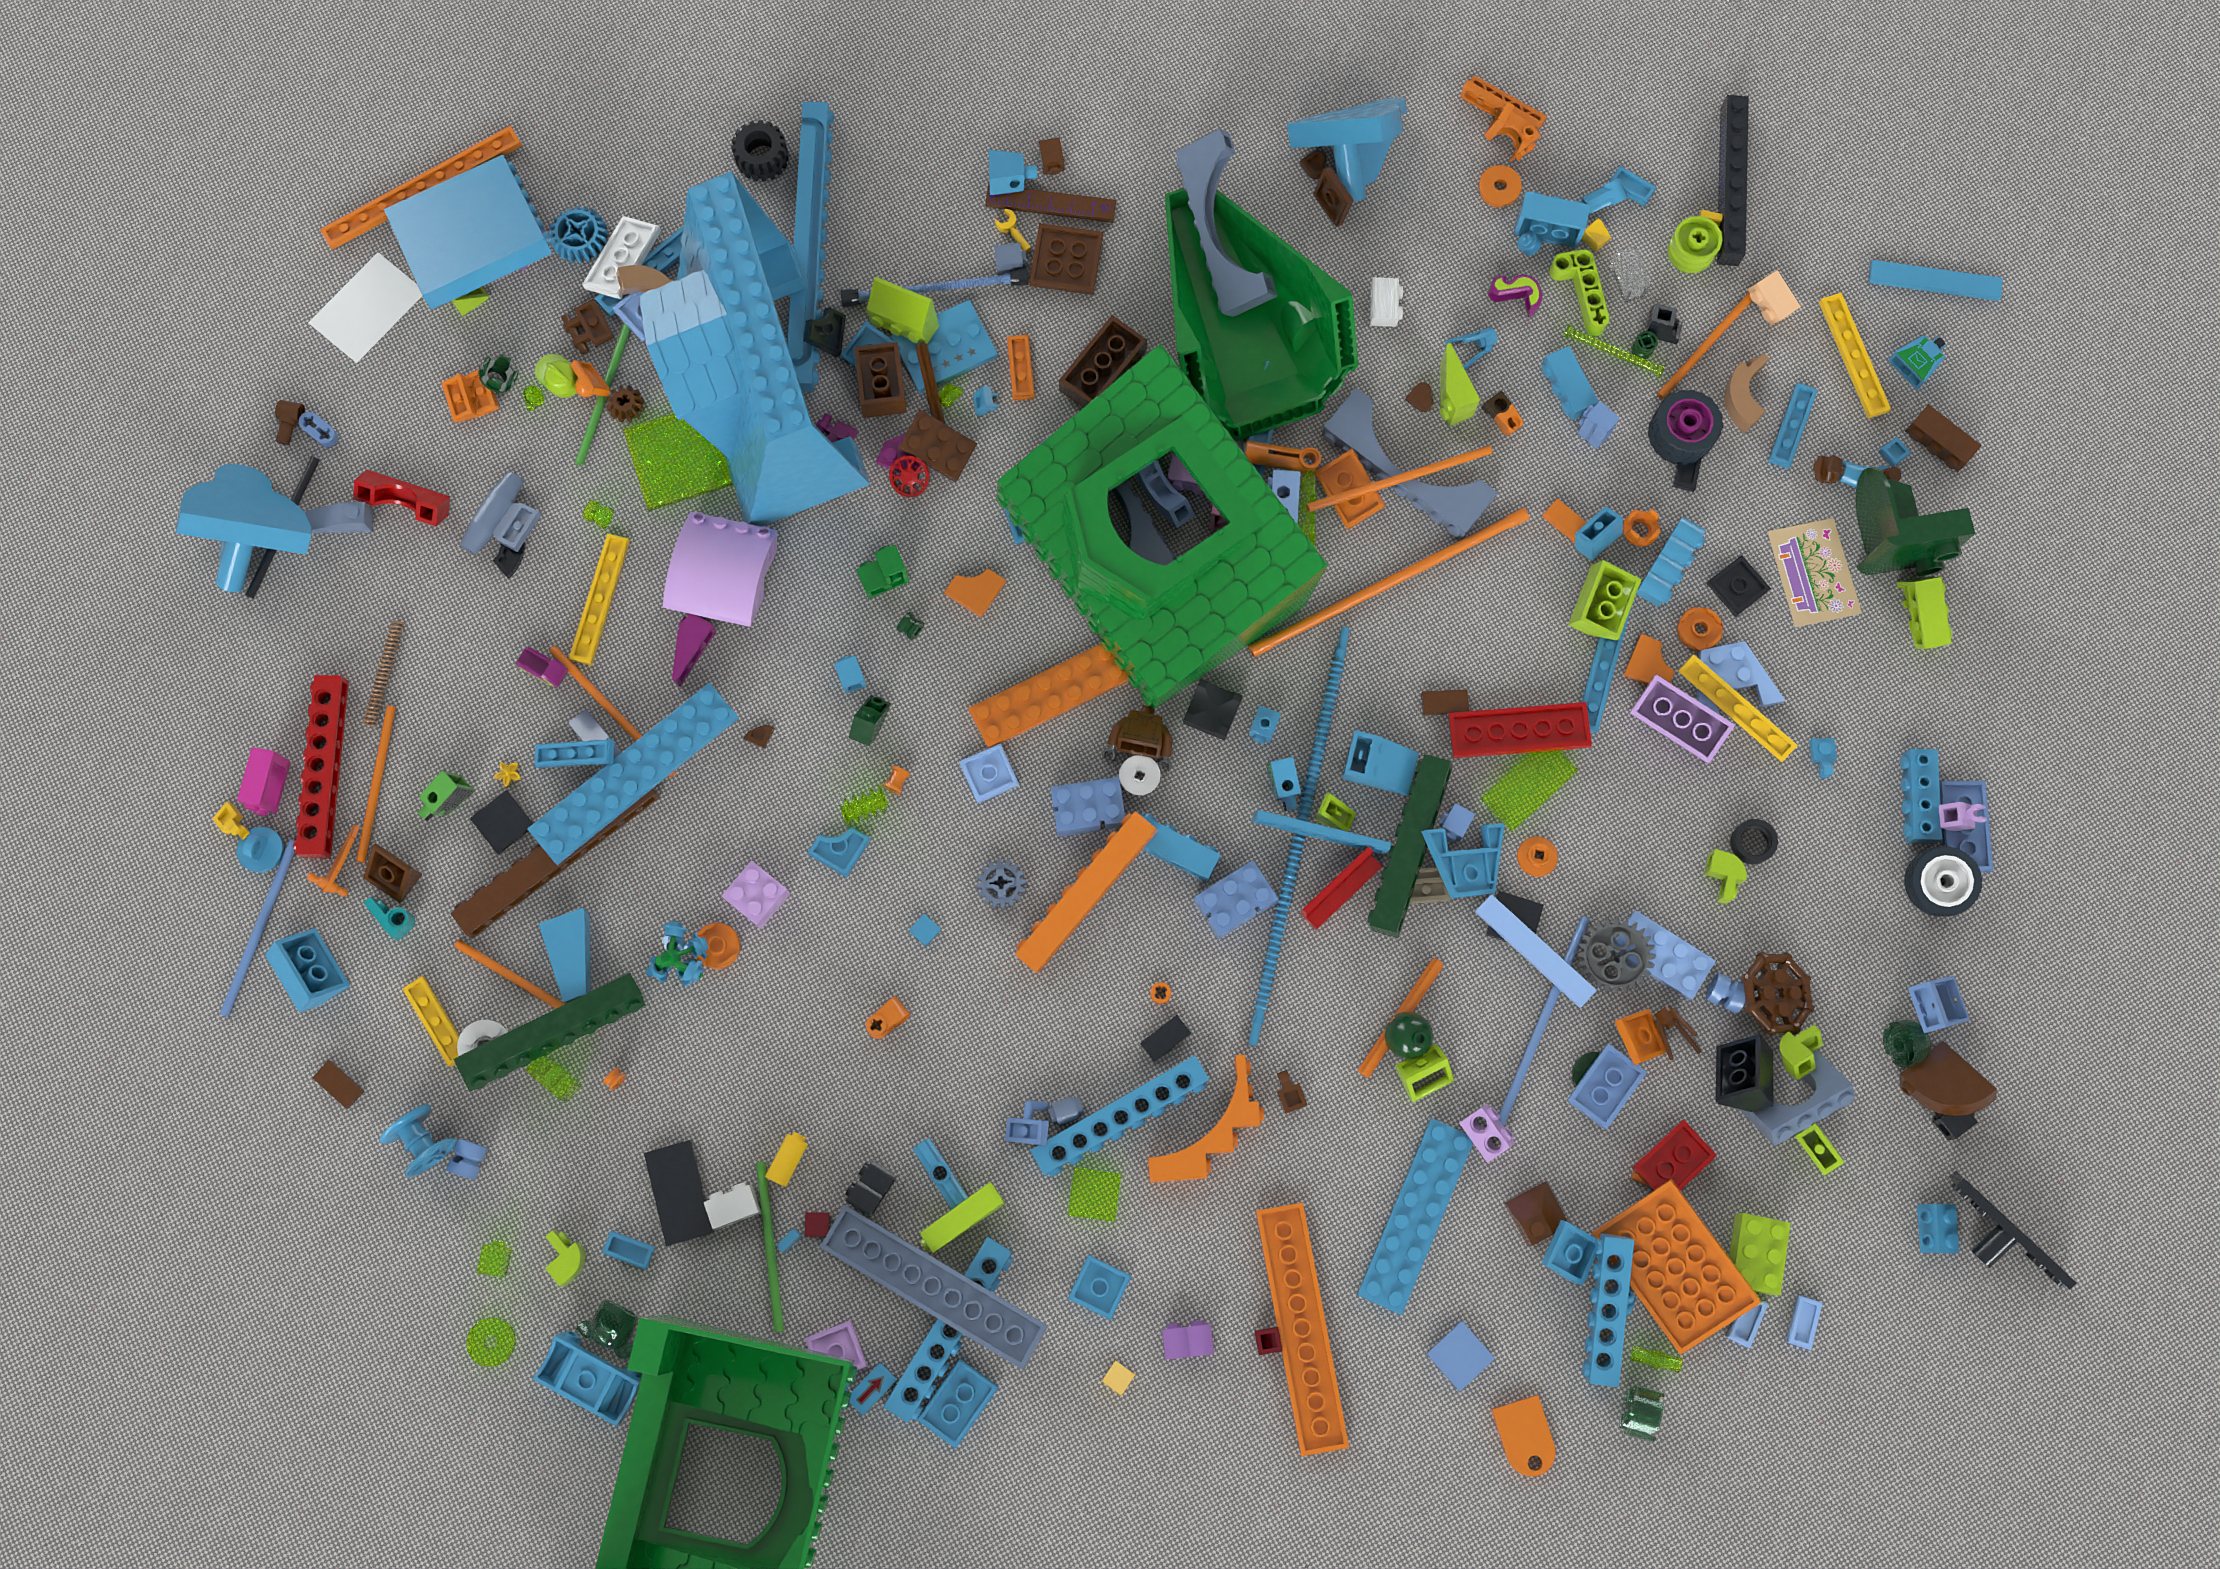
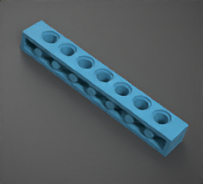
(1189, 1068)
(897, 1402)

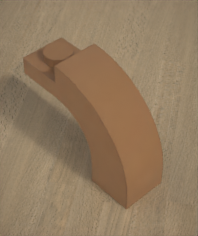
(639, 279)
(1738, 401)

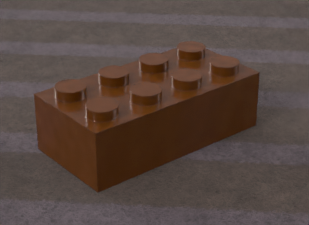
(1102, 361)

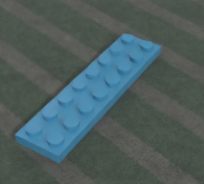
(1415, 1216)

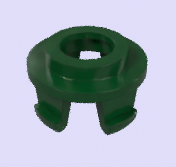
(500, 366)

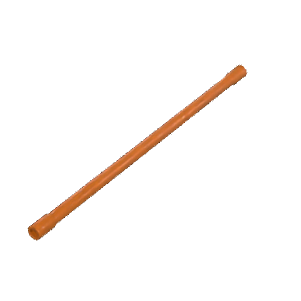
(1269, 642)

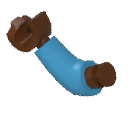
(1833, 469)

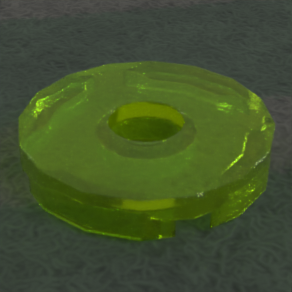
(505, 1342)

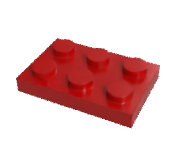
(1675, 1157)

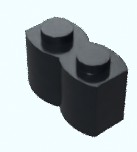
(870, 1188)

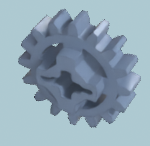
(1010, 883)

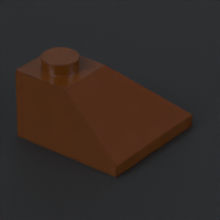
(1536, 1213)

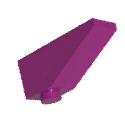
(692, 639)

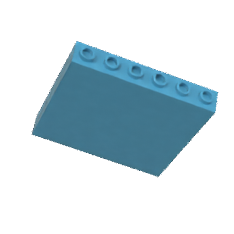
(468, 231)

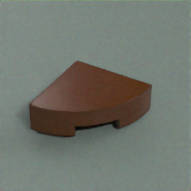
(760, 736)

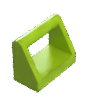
(1418, 1068)

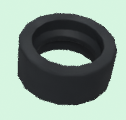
(1766, 829)

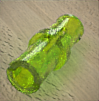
(1656, 1359)

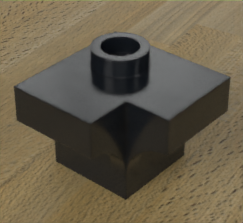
(1664, 323)

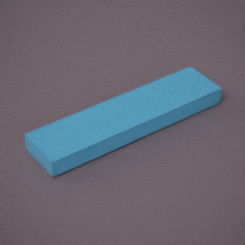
(1792, 425)
(574, 753)

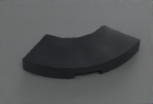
(509, 560)

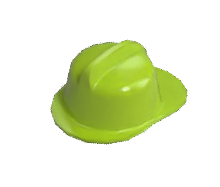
(556, 375)

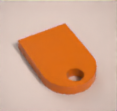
(1525, 1434)

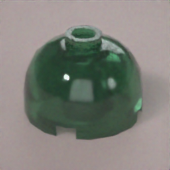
(1906, 1043)

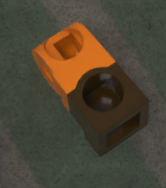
(1503, 413)

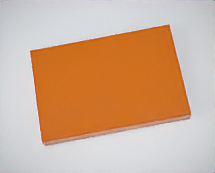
(1346, 474)

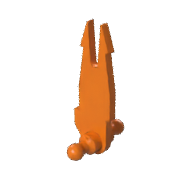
(327, 883)

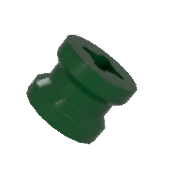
(910, 626)

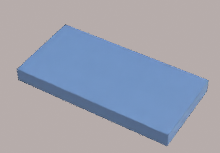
(1972, 841)

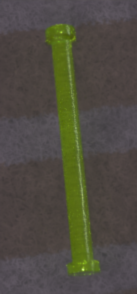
(1612, 350)

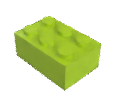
(1760, 1251)

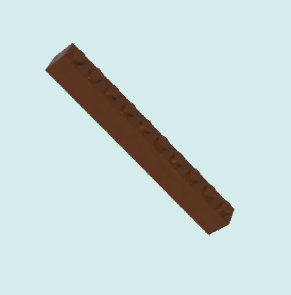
(529, 875)

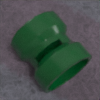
(1640, 346)

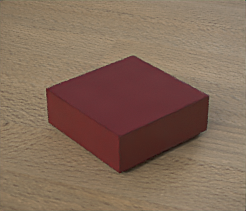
(817, 1224)

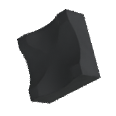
(1212, 709)

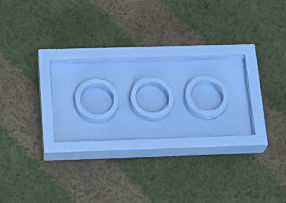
(1676, 961)

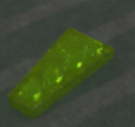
(1309, 524)

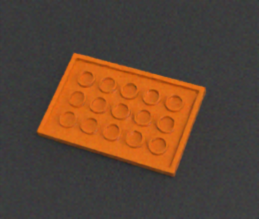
(1680, 1268)

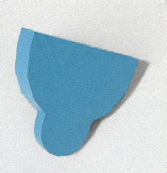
(1358, 139)
(242, 514)

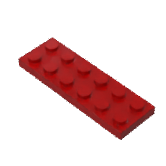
(1519, 730)

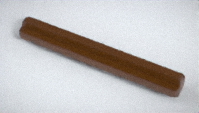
(929, 382)

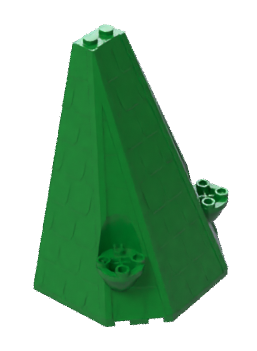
(1301, 332)

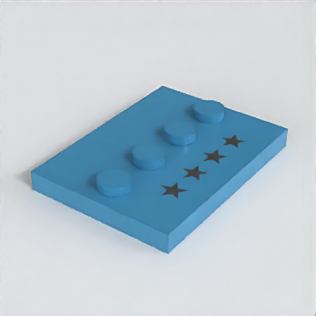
(953, 349)

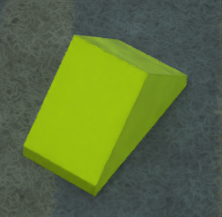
(471, 300)
(1335, 813)

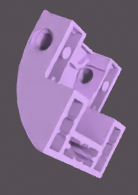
(719, 568)

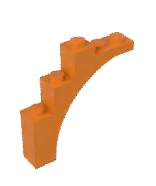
(1192, 1161)

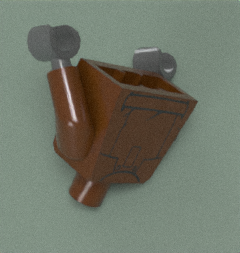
(1141, 735)

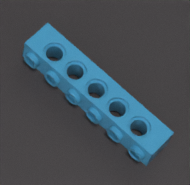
(1608, 1372)

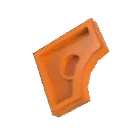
(976, 592)
(1647, 661)

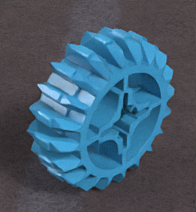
(584, 223)

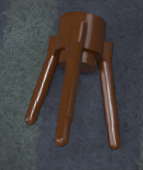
(1668, 1018)

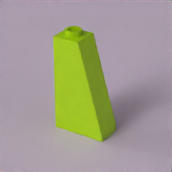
(961, 1218)

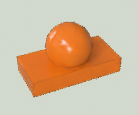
(589, 380)

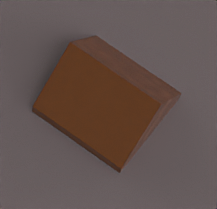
(390, 873)

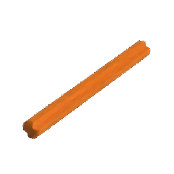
(1409, 1005)

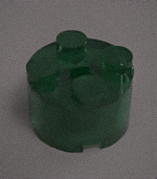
(1642, 1414)

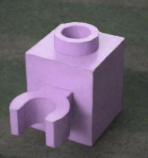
(1960, 816)

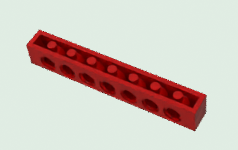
(326, 799)

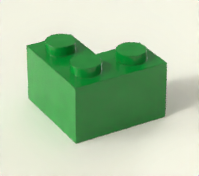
(884, 573)

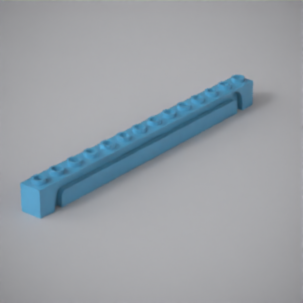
(810, 235)

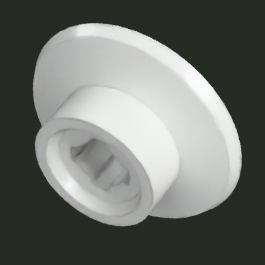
(1143, 765)

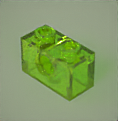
(554, 1078)

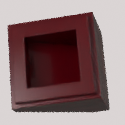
(1268, 1340)

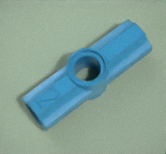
(931, 1160)

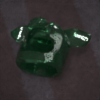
(611, 1328)

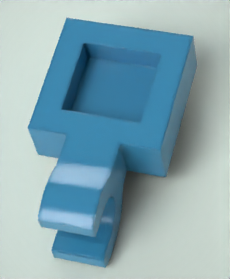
(1823, 752)

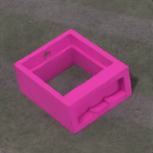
(263, 781)

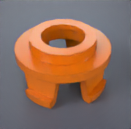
(1649, 519)

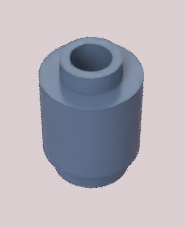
(1065, 1110)

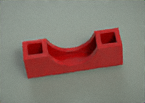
(379, 489)

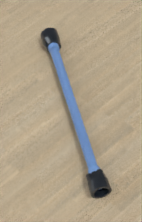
(1016, 277)

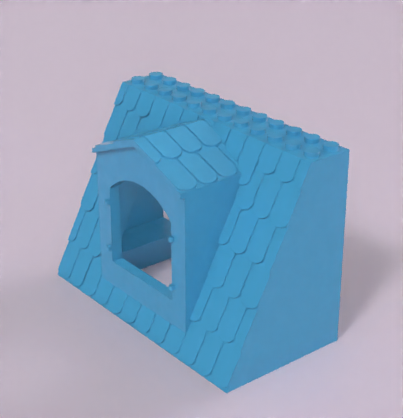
(729, 360)

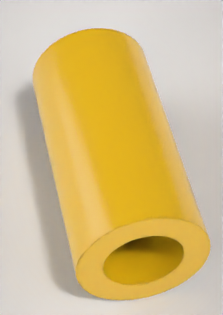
(787, 1159)

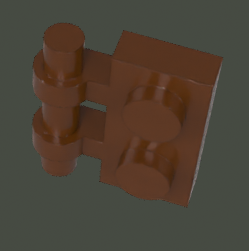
(593, 323)

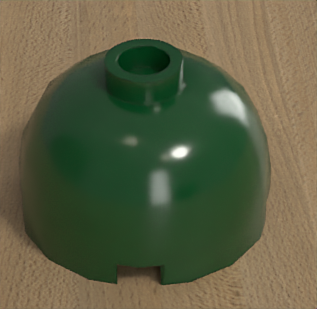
(1409, 1035)

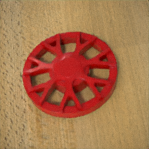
(909, 476)

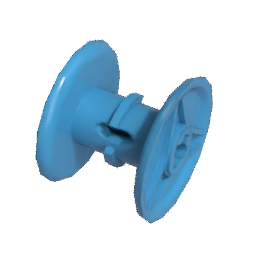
(417, 1140)

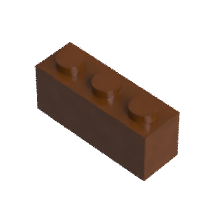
(1943, 438)

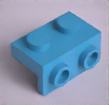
(1938, 1228)

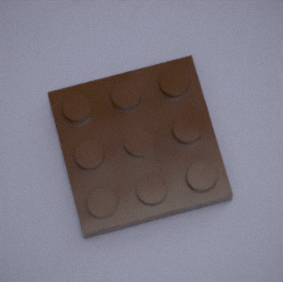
(1066, 259)

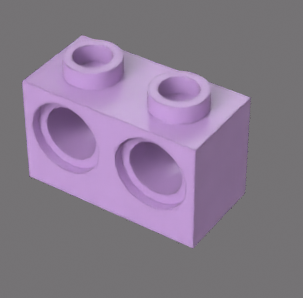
(1482, 1136)

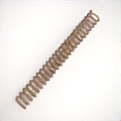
(381, 672)

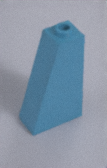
(569, 952)

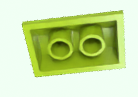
(902, 311)
(1604, 601)

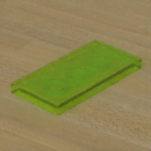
(1528, 786)

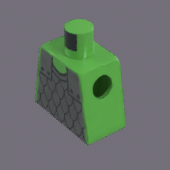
(444, 795)

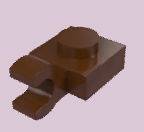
(1291, 1095)

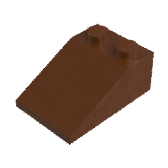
(880, 380)

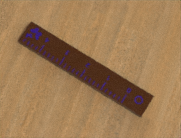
(1054, 204)

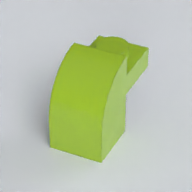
(1729, 870)
(1797, 1051)
(570, 1259)

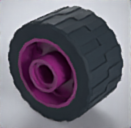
(1685, 427)

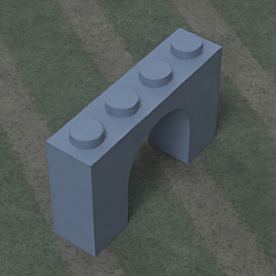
(1830, 1094)

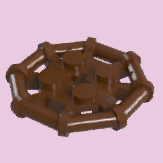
(1788, 993)

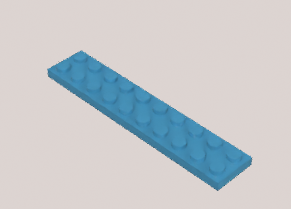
(633, 773)

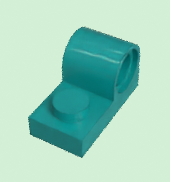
(389, 919)

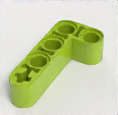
(1584, 292)

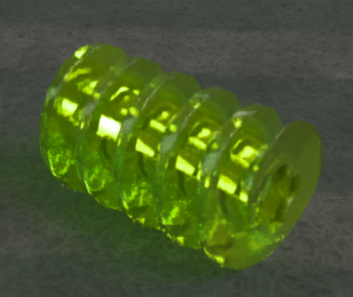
(864, 806)

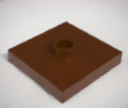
(1333, 196)

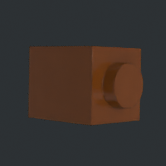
(1051, 156)

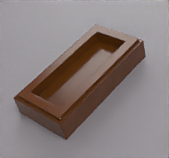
(1444, 702)
(338, 1084)

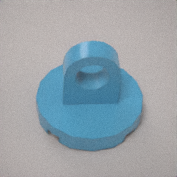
(260, 850)

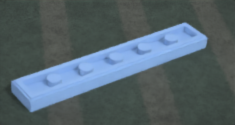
(1535, 951)

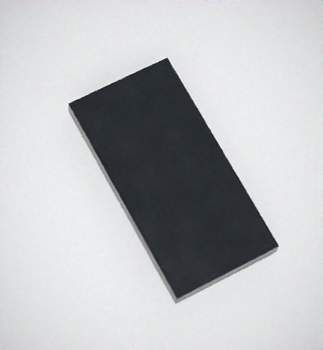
(678, 1192)

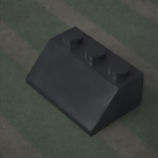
(1745, 1074)

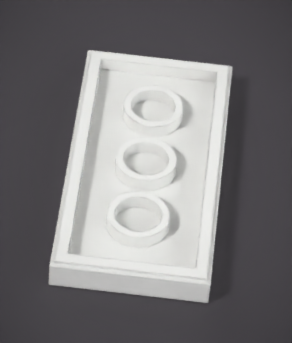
(625, 247)

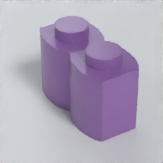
(1187, 1341)

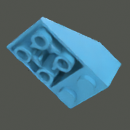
(1380, 763)

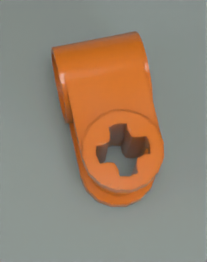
(891, 1015)

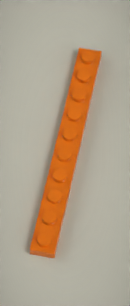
(373, 213)

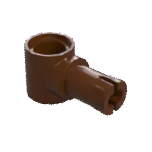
(288, 416)

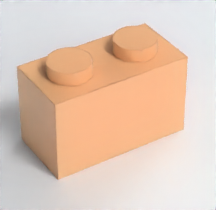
(1773, 298)

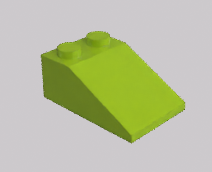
(1457, 393)

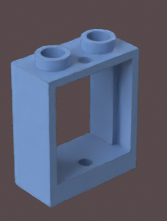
(1946, 1010)

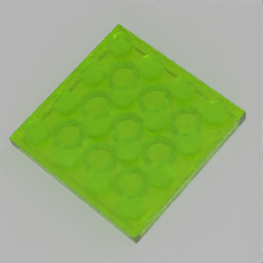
(674, 461)

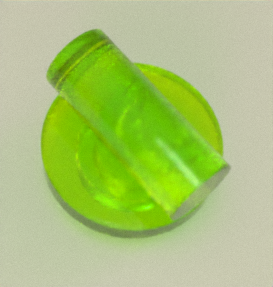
(949, 394)
(533, 397)

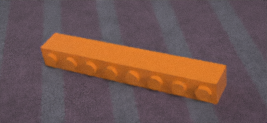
(1086, 891)

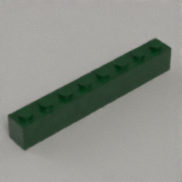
(1410, 846)
(549, 1032)

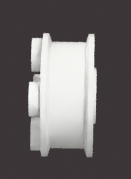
(478, 1032)

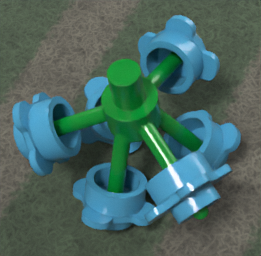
(675, 947)

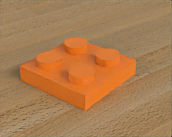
(1640, 1036)

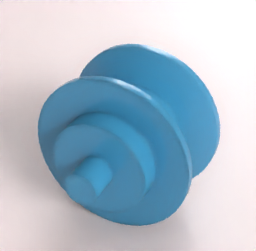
(1529, 243)

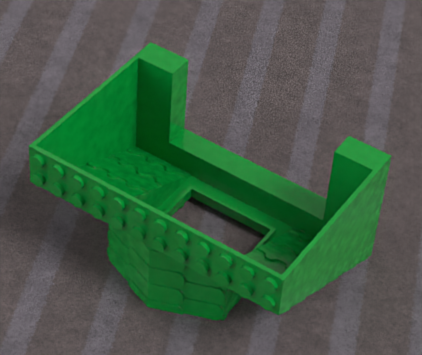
(1206, 604)
(733, 1386)

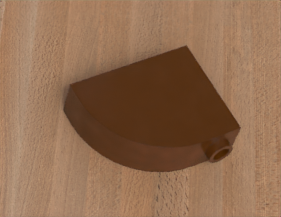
(1947, 1083)

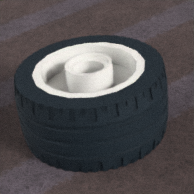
(1960, 875)

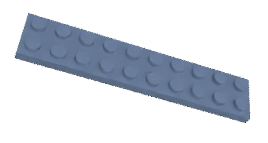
(934, 1287)

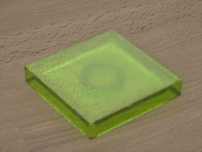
(1094, 1194)

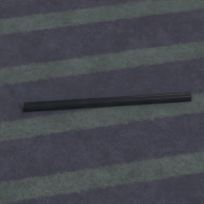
(269, 554)

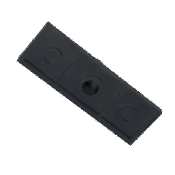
(2006, 1235)

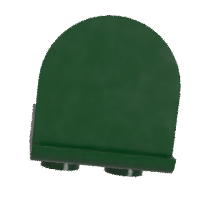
(1897, 535)

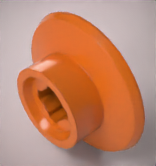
(1534, 866)

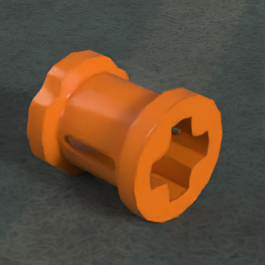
(896, 780)

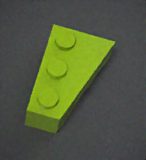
(1927, 611)

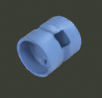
(1727, 993)
(466, 1159)

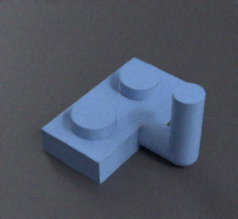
(1027, 1129)

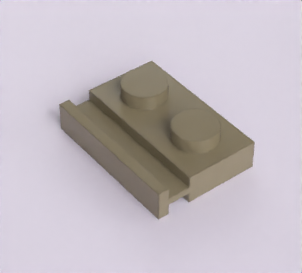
(1429, 887)

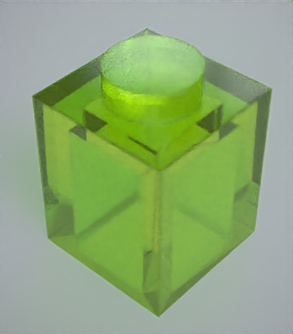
(494, 1259)

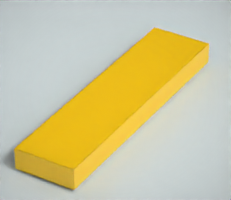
(433, 1018)

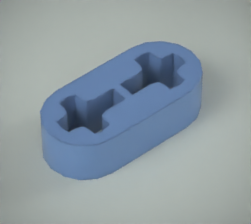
(315, 432)

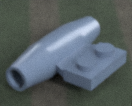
(501, 517)

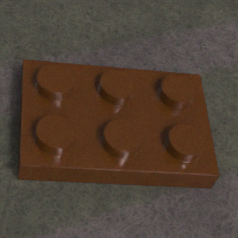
(938, 445)

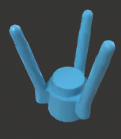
(1482, 338)

